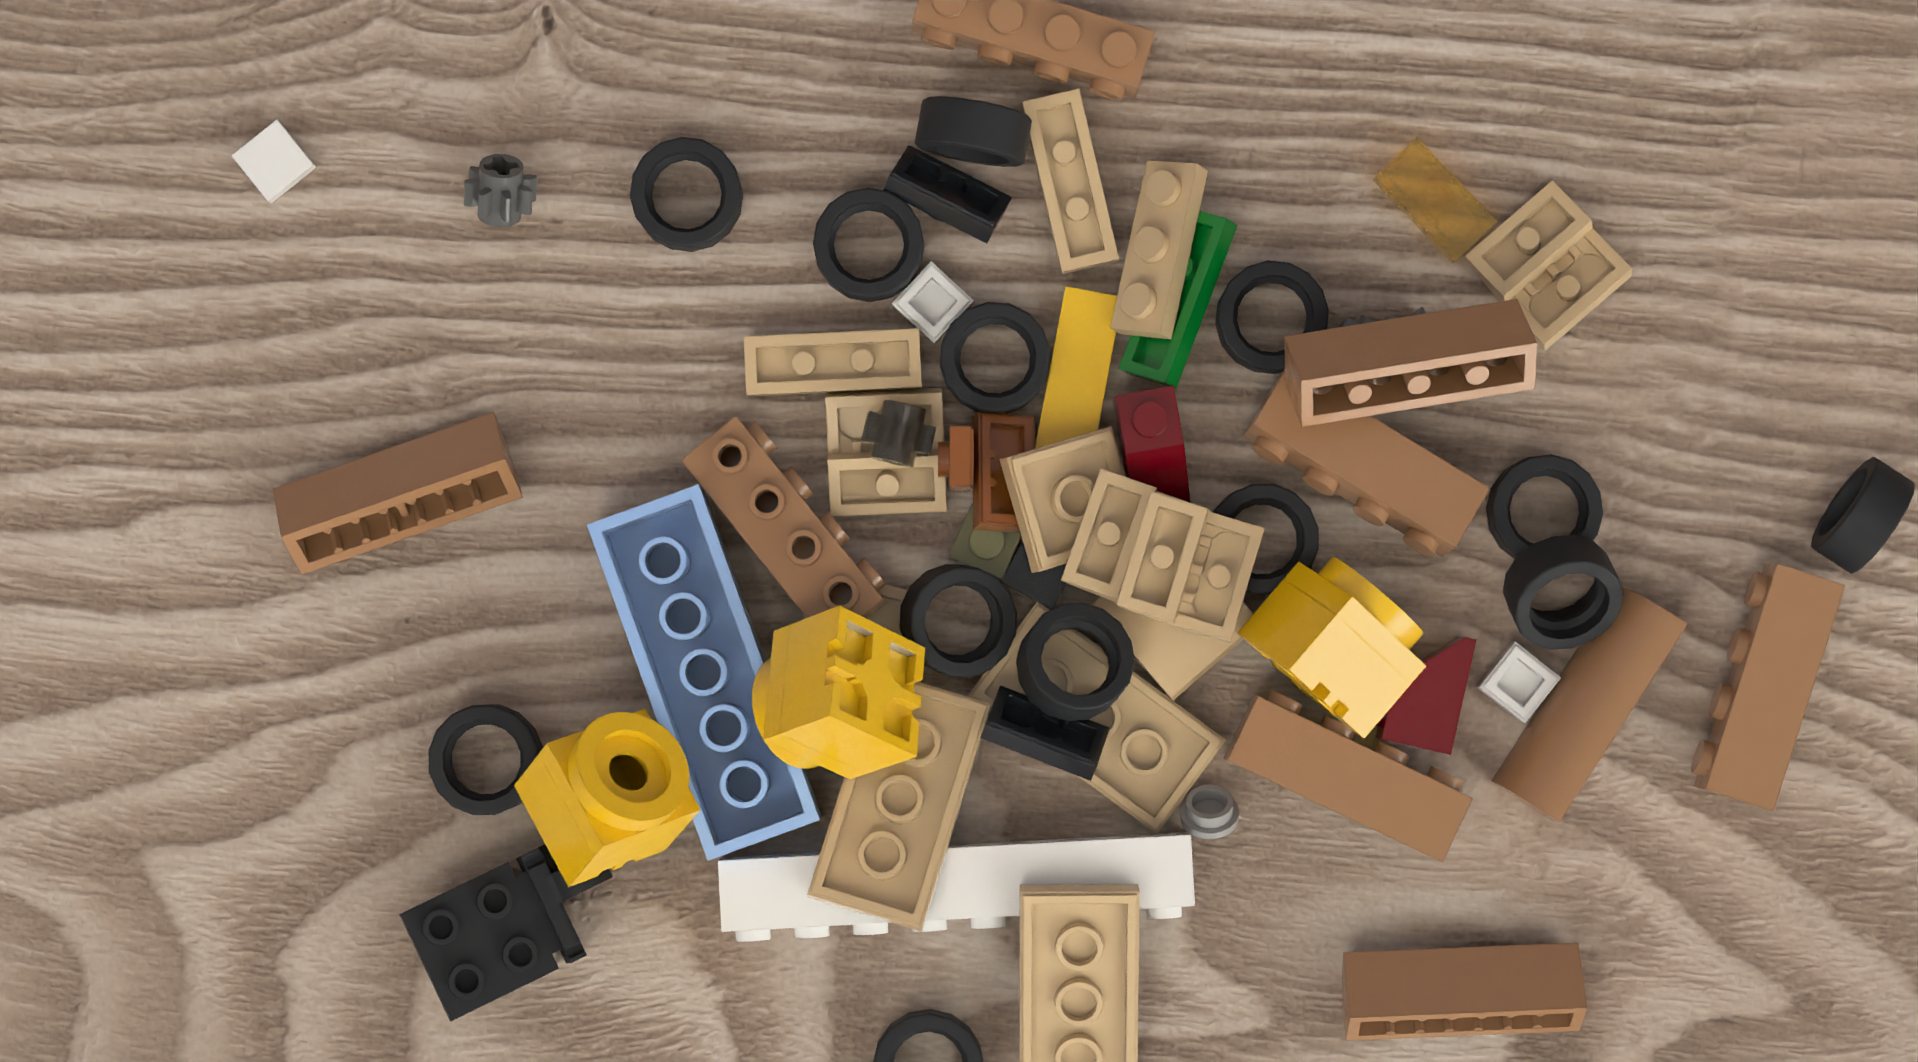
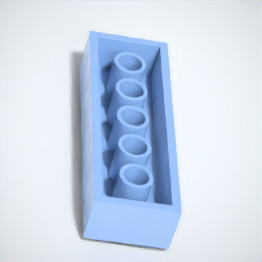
(700, 666)

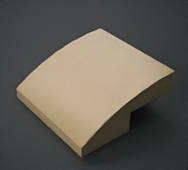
(1549, 263)
(872, 486)
(1108, 535)
(1190, 567)
(1170, 653)

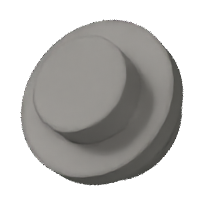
(1209, 812)

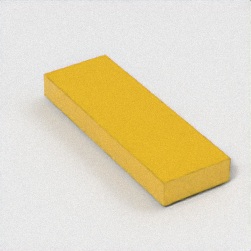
(1078, 366)

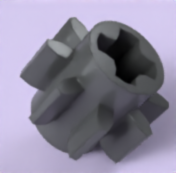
(500, 190)

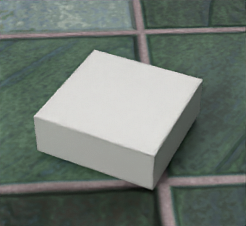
(274, 161)
(932, 302)
(1518, 682)

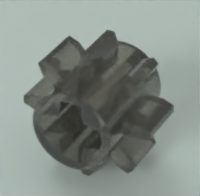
(898, 433)

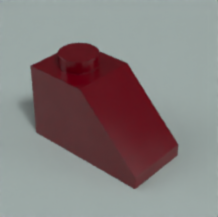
(1153, 440)
(1432, 704)

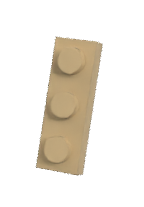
(1070, 181)
(1159, 249)
(832, 362)

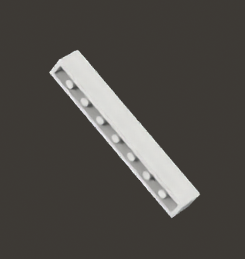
(973, 883)

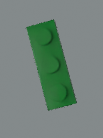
(1165, 359)

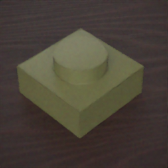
(984, 549)

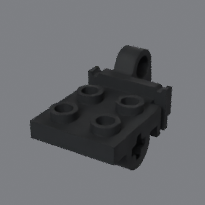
(496, 931)

